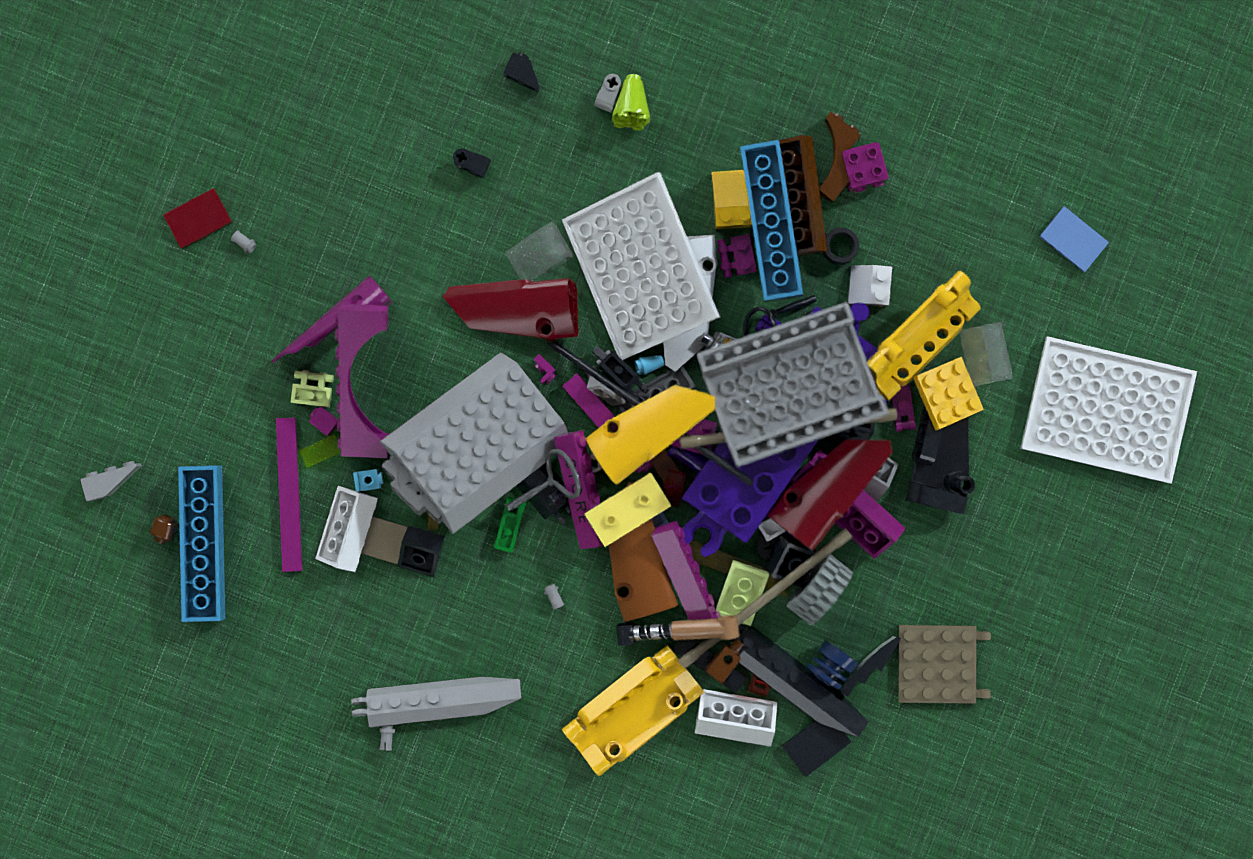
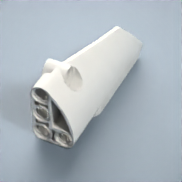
(684, 346)

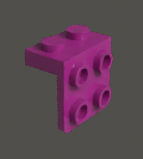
(865, 167)

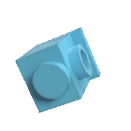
(361, 485)

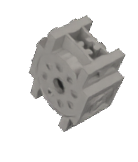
(409, 490)

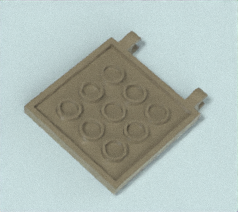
(938, 664)

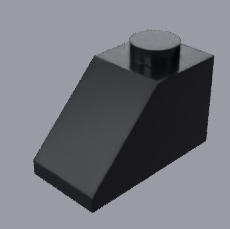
(521, 71)

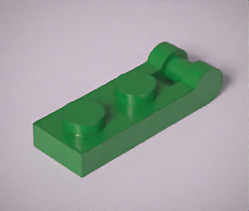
(509, 528)

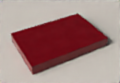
(197, 218)

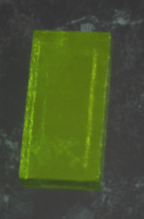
(320, 451)

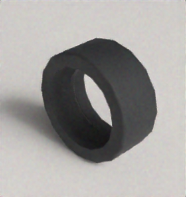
(855, 246)

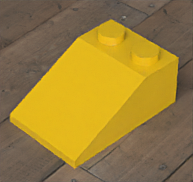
(730, 200)

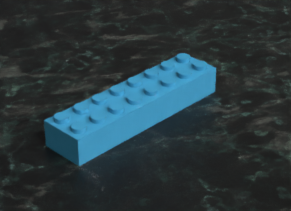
(771, 221)
(201, 543)

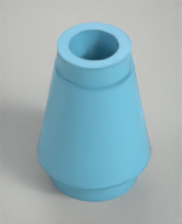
(648, 364)

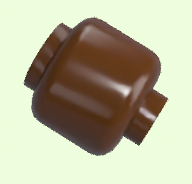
(164, 529)

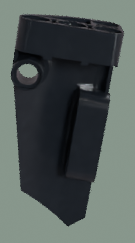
(941, 466)

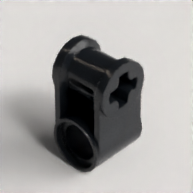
(474, 164)

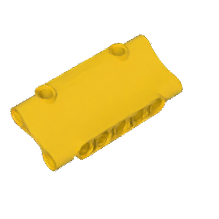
(921, 330)
(632, 710)

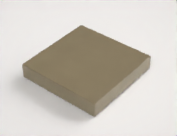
(384, 540)

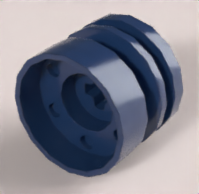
(832, 665)

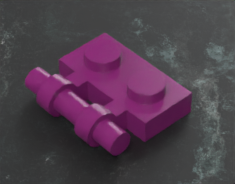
(742, 254)

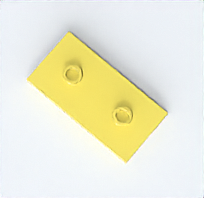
(627, 509)

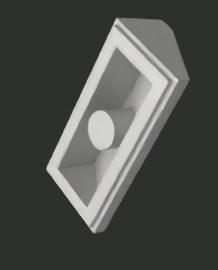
(604, 392)

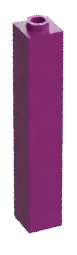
(595, 408)

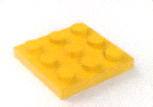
(948, 393)

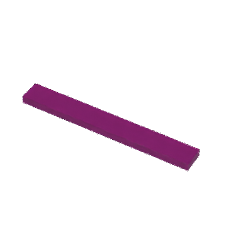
(289, 494)

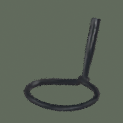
(772, 314)

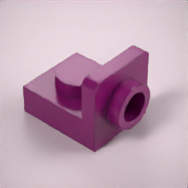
(542, 365)

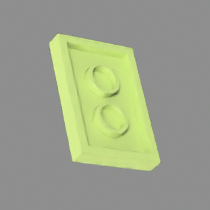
(740, 589)

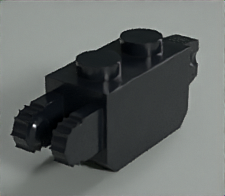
(618, 371)

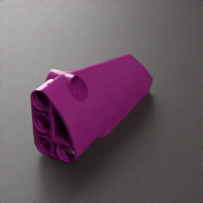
(365, 293)

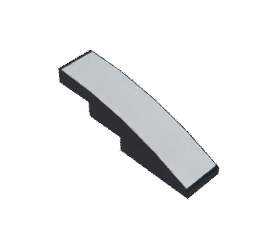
(876, 659)

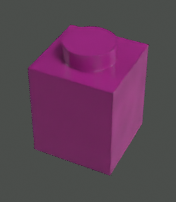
(324, 420)

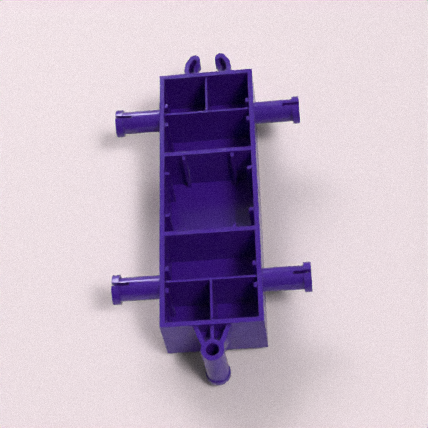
(727, 502)

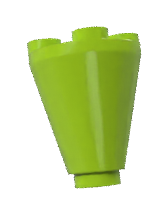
(631, 106)

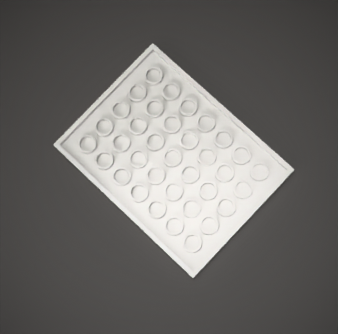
(640, 267)
(1108, 410)

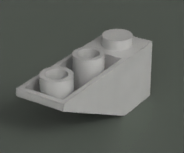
(105, 484)

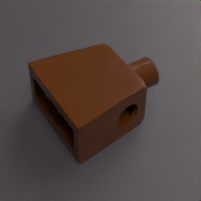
(722, 668)

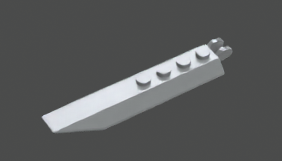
(436, 700)

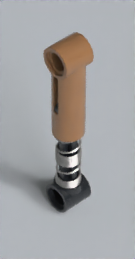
(722, 627)

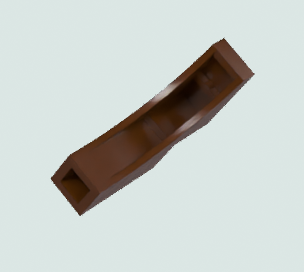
(843, 138)

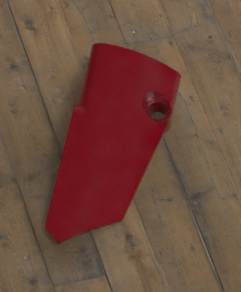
(519, 307)
(829, 489)

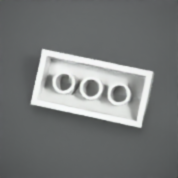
(346, 529)
(736, 717)

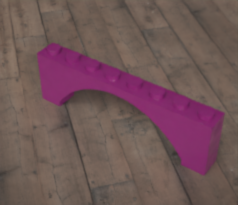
(355, 328)

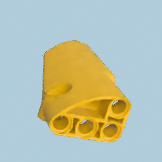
(647, 429)

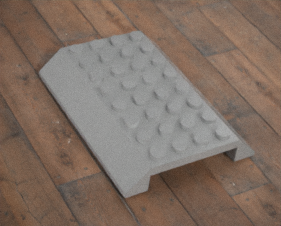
(791, 384)
(477, 440)

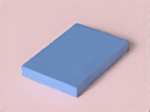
(1074, 239)

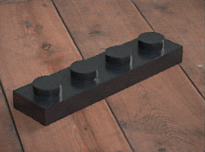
(734, 679)

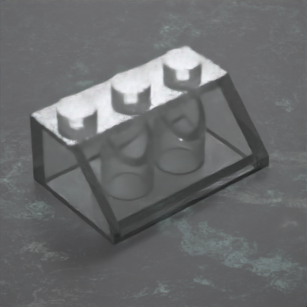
(986, 354)

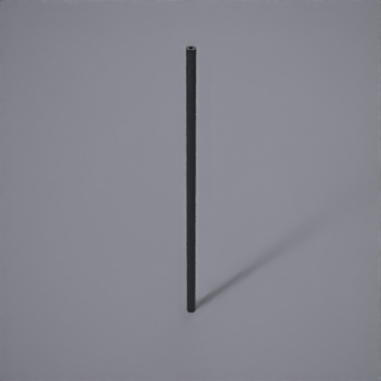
(634, 401)

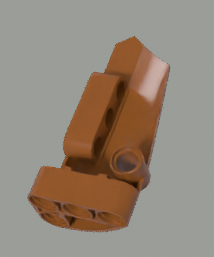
(641, 570)

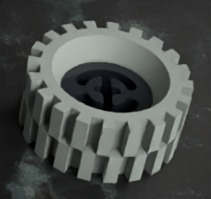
(821, 590)

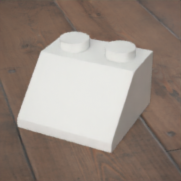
(870, 285)

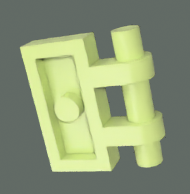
(312, 395)

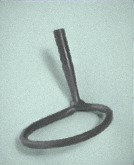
(550, 482)

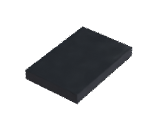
(815, 746)

